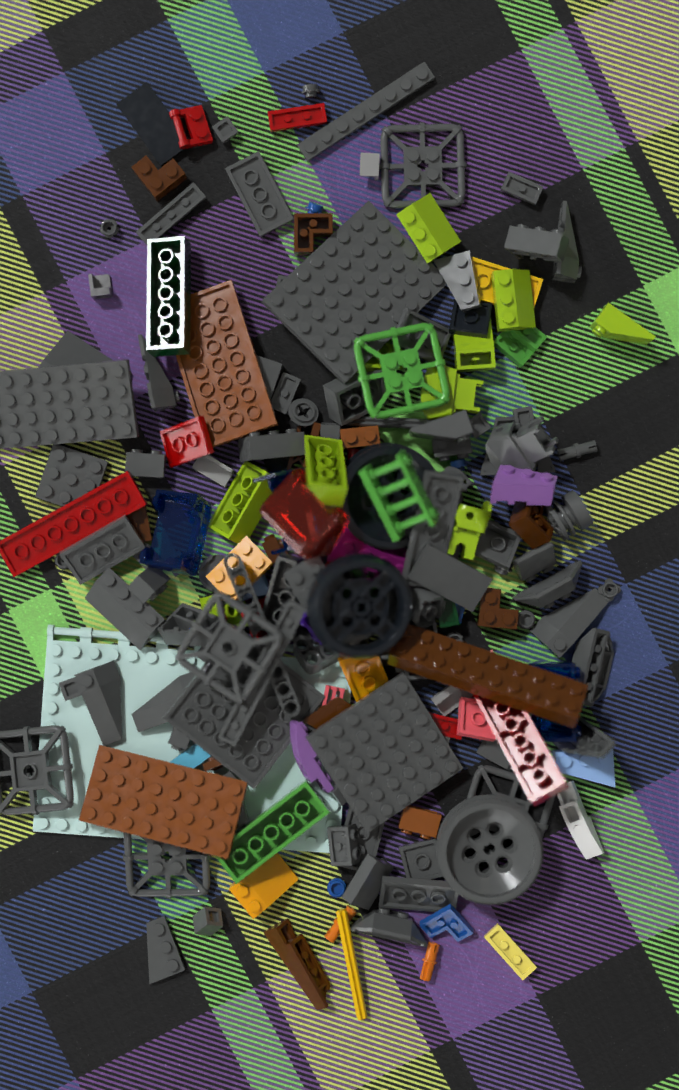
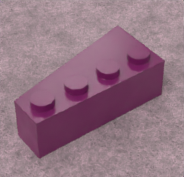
(350, 544)

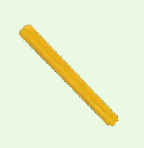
(351, 963)

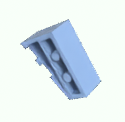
(587, 767)

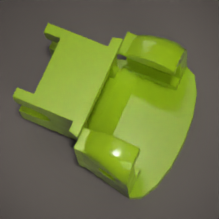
(461, 393)
(476, 522)

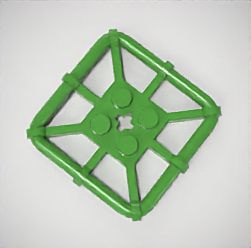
(395, 382)

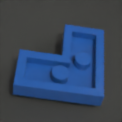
(446, 919)

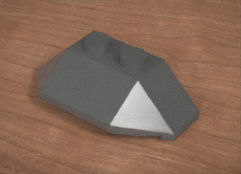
(551, 588)
(594, 657)
(390, 926)

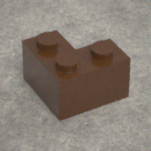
(159, 181)
(310, 226)
(530, 524)
(491, 615)

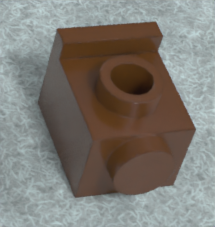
(272, 544)

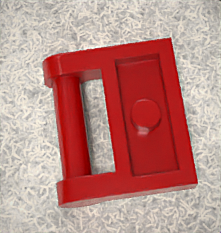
(196, 124)

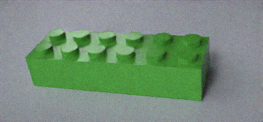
(274, 830)

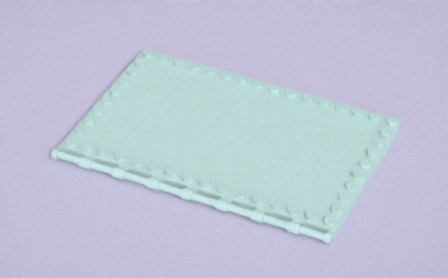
(142, 677)

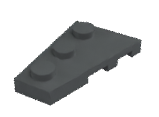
(163, 952)

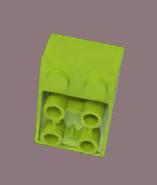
(474, 352)

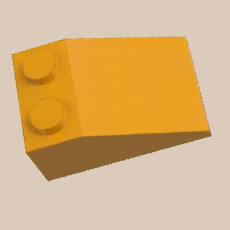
(264, 885)

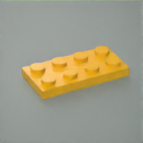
(483, 273)

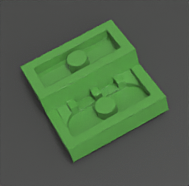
(519, 344)

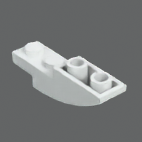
(579, 823)

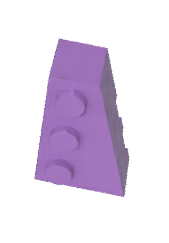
(523, 485)

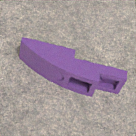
(306, 757)

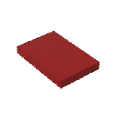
(186, 441)

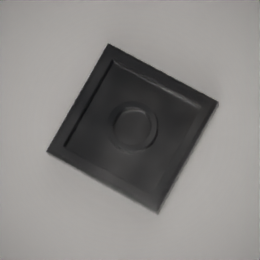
(471, 322)

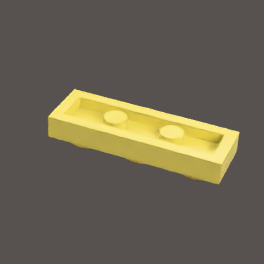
(510, 951)

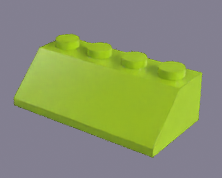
(326, 469)
(240, 506)

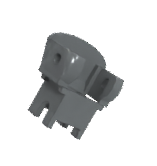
(522, 449)

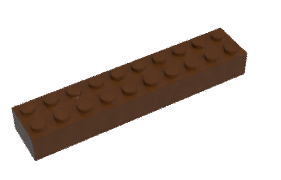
(489, 675)

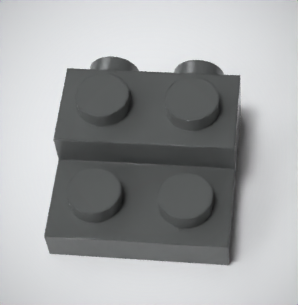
(497, 545)

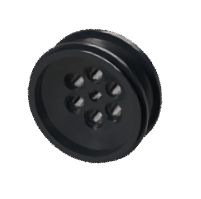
(364, 519)

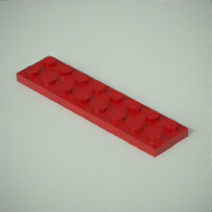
(71, 523)

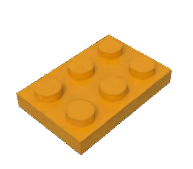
(255, 563)
(363, 675)

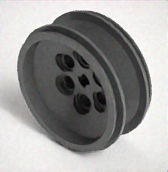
(497, 882)

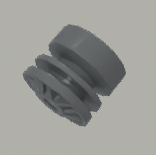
(570, 514)

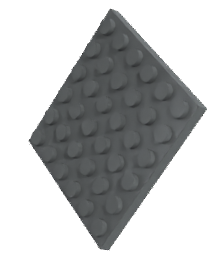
(203, 712)
(384, 752)

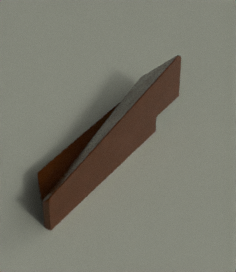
(300, 962)

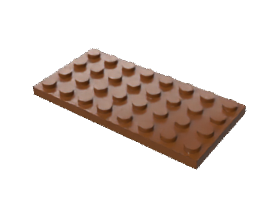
(223, 368)
(163, 801)

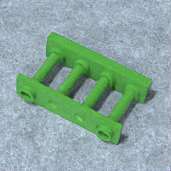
(388, 511)

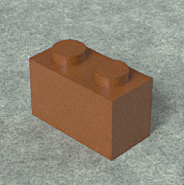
(359, 437)
(419, 821)

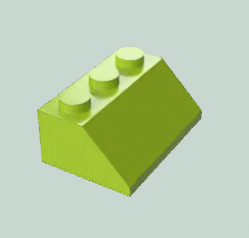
(428, 227)
(513, 299)

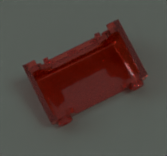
(302, 517)

